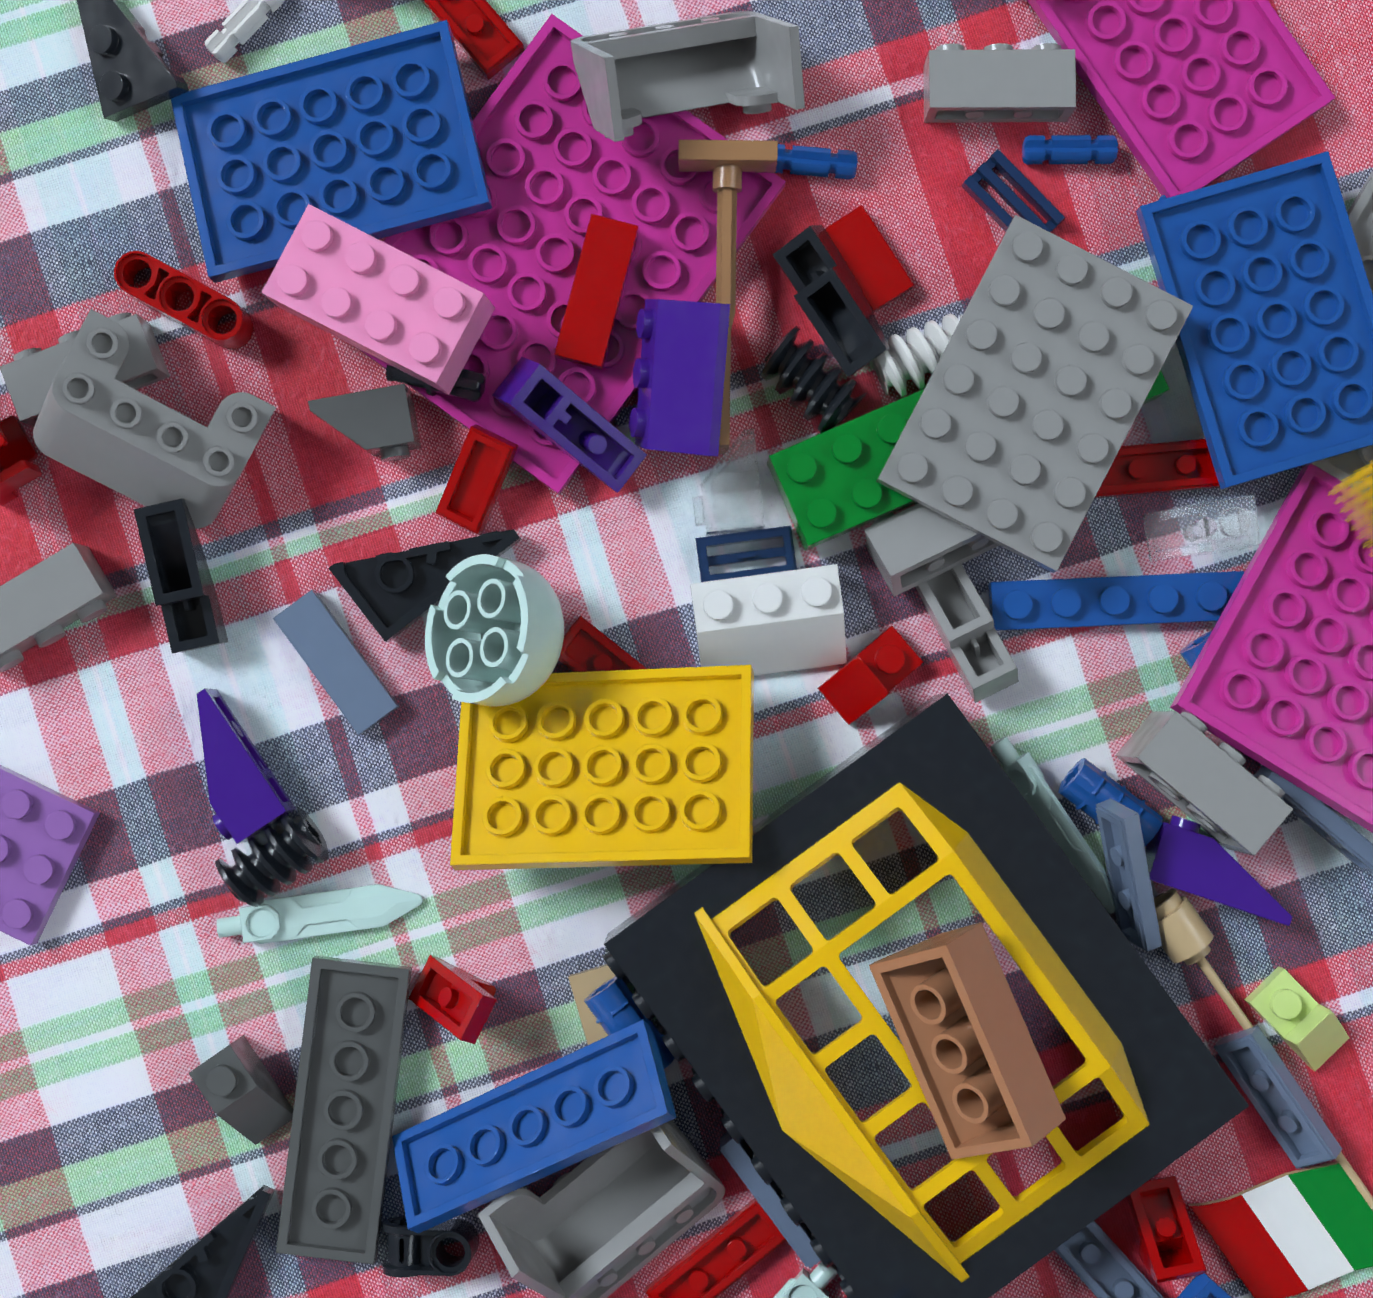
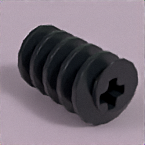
(810, 381)
(274, 860)

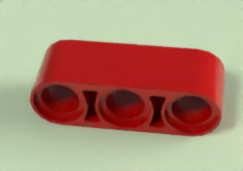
(166, 286)

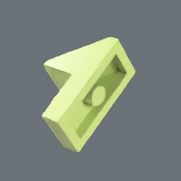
(1297, 1018)

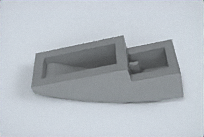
(968, 633)

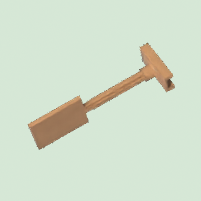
(727, 162)

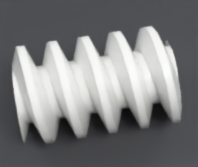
(915, 357)

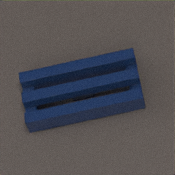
(1021, 184)
(743, 537)

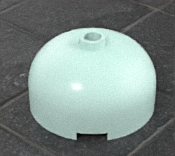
(494, 631)

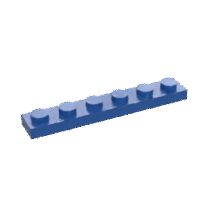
(1111, 600)

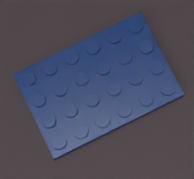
(356, 132)
(1276, 316)

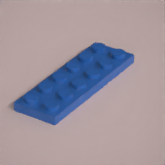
(532, 1126)

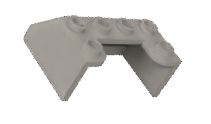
(137, 441)
(604, 1215)

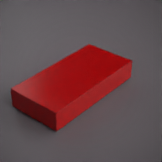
(869, 258)
(476, 479)

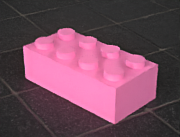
(378, 299)

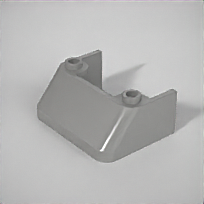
(688, 66)

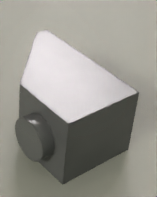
(374, 419)
(243, 1091)

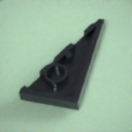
(124, 62)
(402, 585)
(215, 1259)

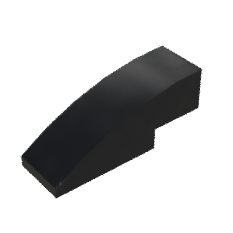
(832, 299)
(180, 576)

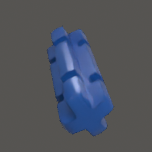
(1069, 149)
(817, 161)

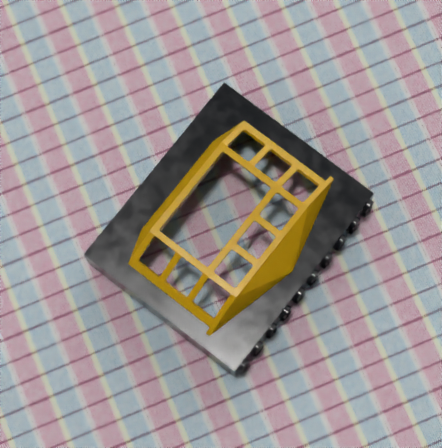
(789, 1107)

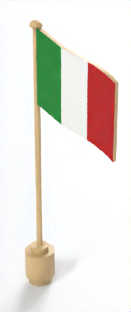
(1293, 1226)

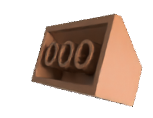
(968, 1043)

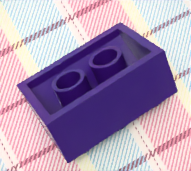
(680, 376)

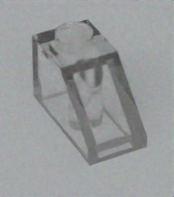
(732, 491)
(1202, 529)

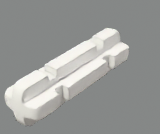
(240, 27)

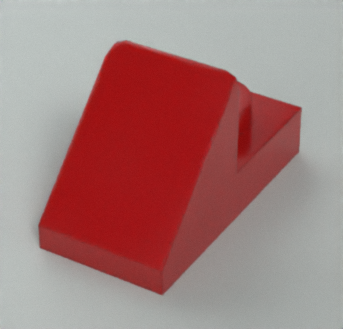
(870, 675)
(454, 998)
(1165, 1231)

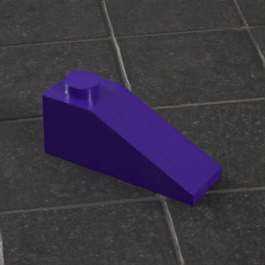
(569, 423)
(237, 776)
(1204, 868)

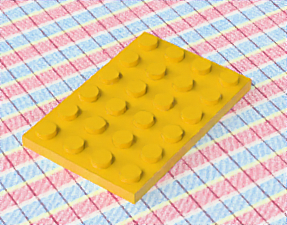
(609, 772)

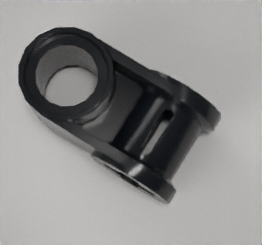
(423, 1252)

